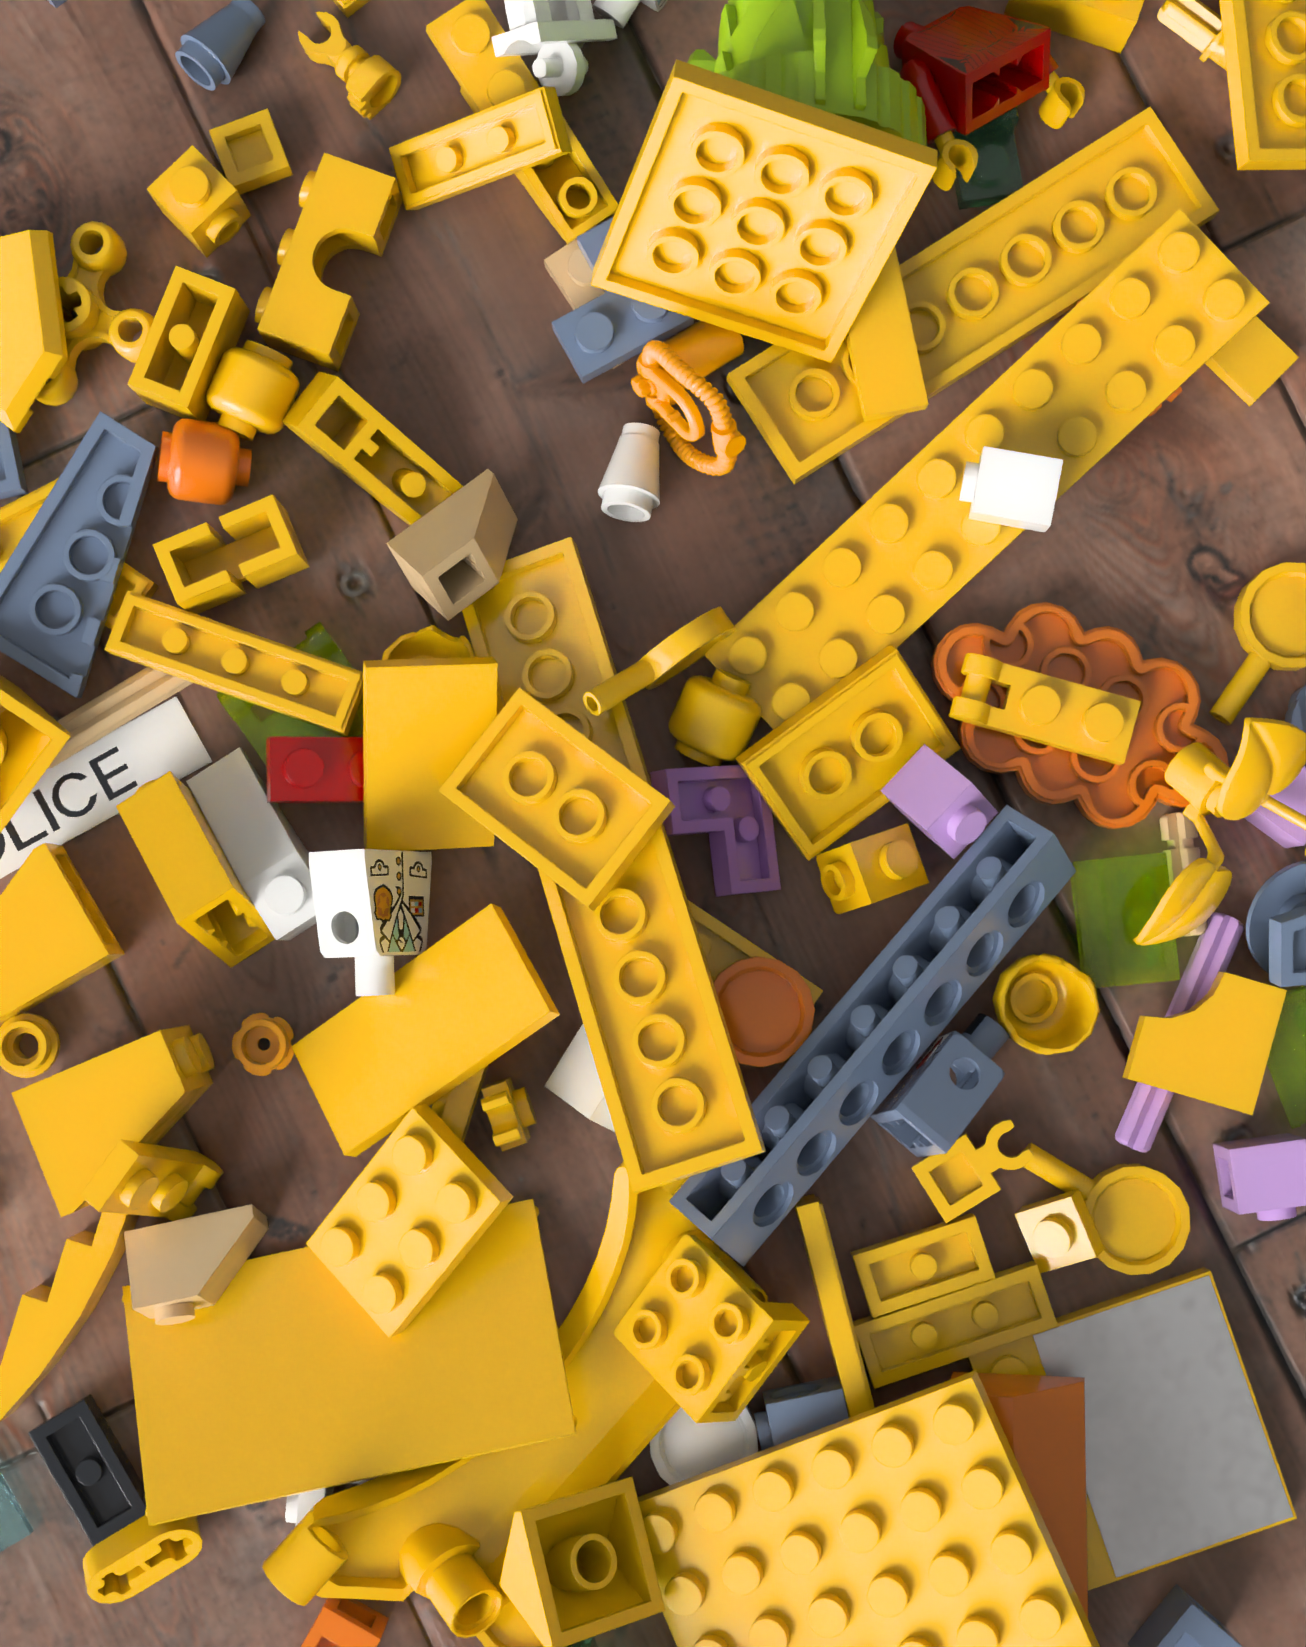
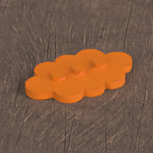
(1105, 658)

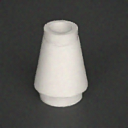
(632, 477)

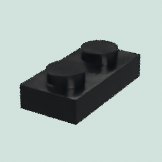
(91, 1469)

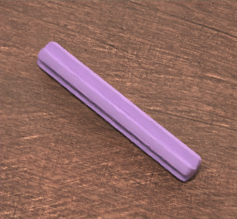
(1210, 956)

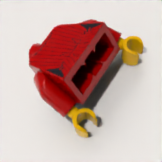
(974, 70)

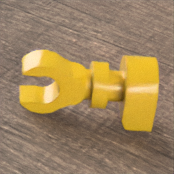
(368, 79)

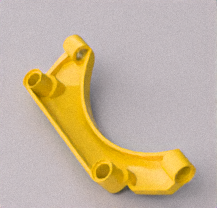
(452, 1521)

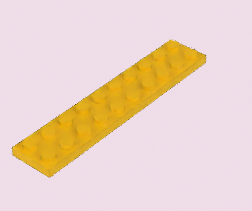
(1061, 400)
(638, 955)

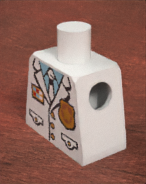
(371, 909)

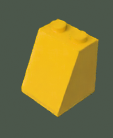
(115, 1096)

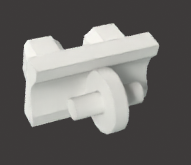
(556, 34)

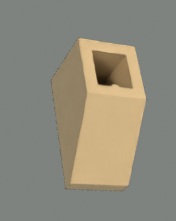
(458, 546)

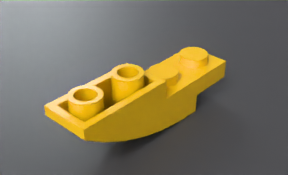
(563, 188)

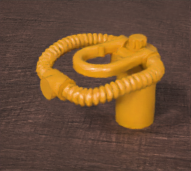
(682, 364)

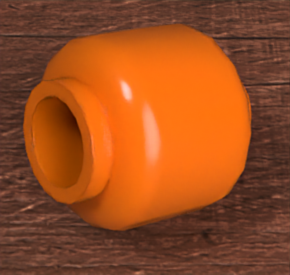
(203, 462)

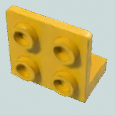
(707, 1333)

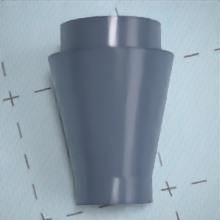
(219, 43)

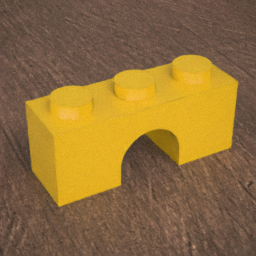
(341, 211)

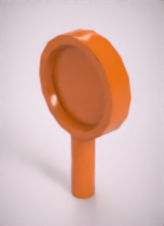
(764, 1009)

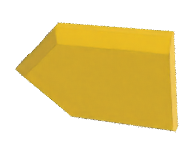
(30, 323)

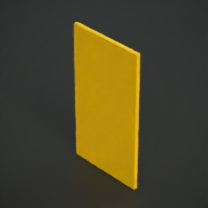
(306, 1393)

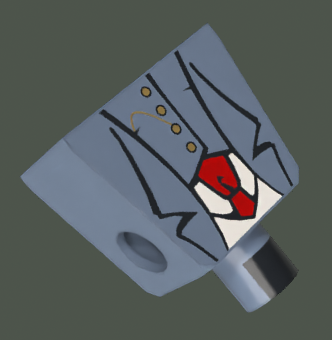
(926, 1107)

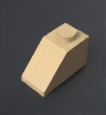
(189, 1261)

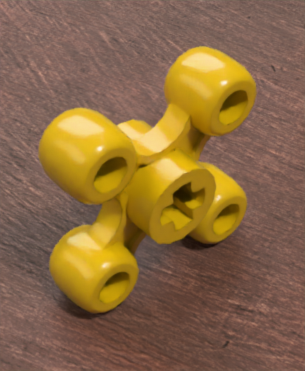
(95, 321)

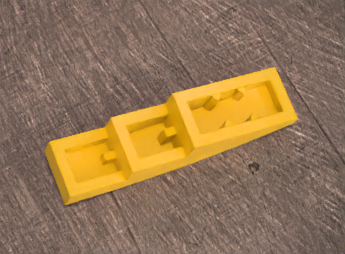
(54, 1315)

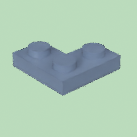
(611, 325)

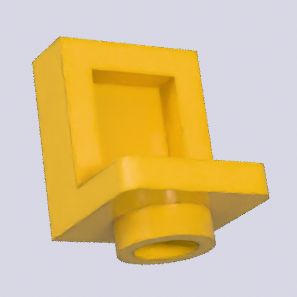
(871, 869)

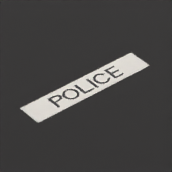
(98, 778)

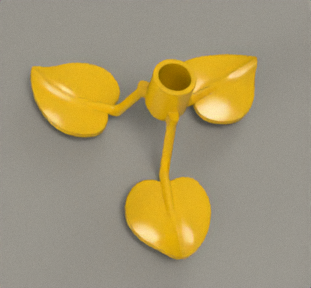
(1266, 764)

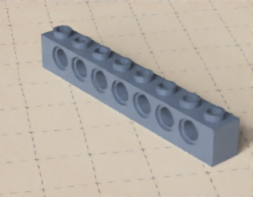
(880, 1030)

